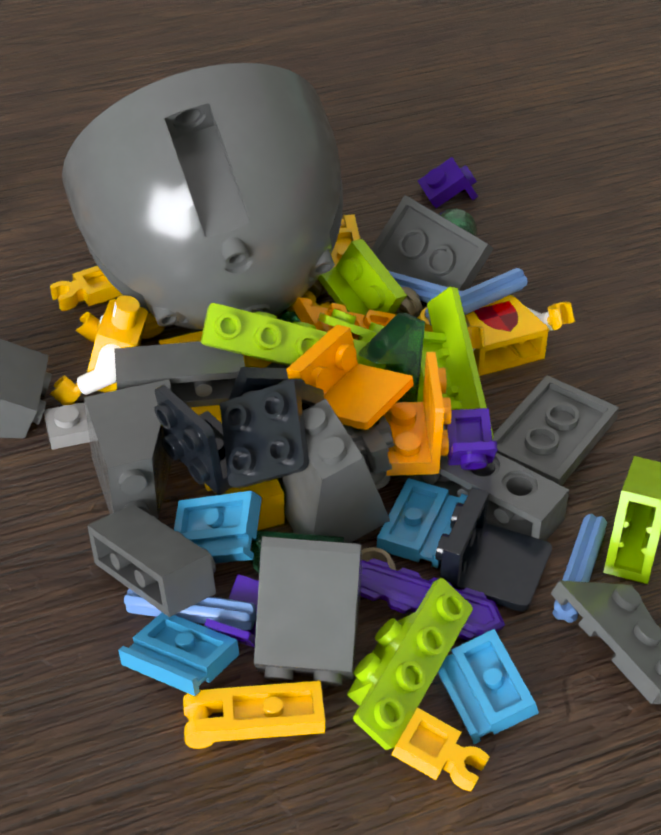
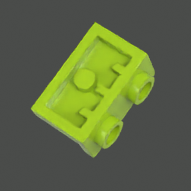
(362, 282)

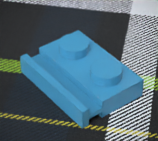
(418, 521)
(221, 524)
(179, 652)
(486, 686)

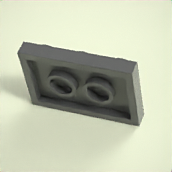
(430, 247)
(554, 429)

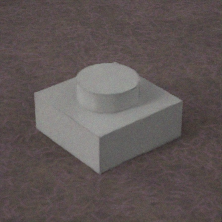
(67, 425)

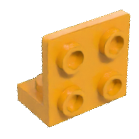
(353, 390)
(419, 426)

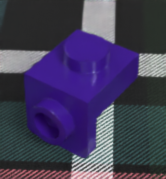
(446, 182)
(470, 439)

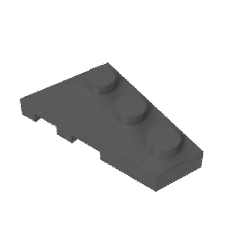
(626, 626)

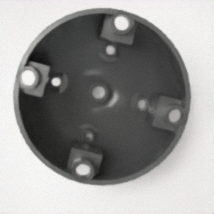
(210, 191)

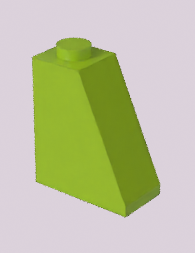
(636, 523)

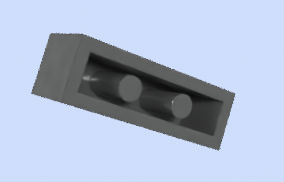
(196, 371)
(152, 559)

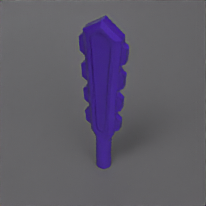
(406, 590)

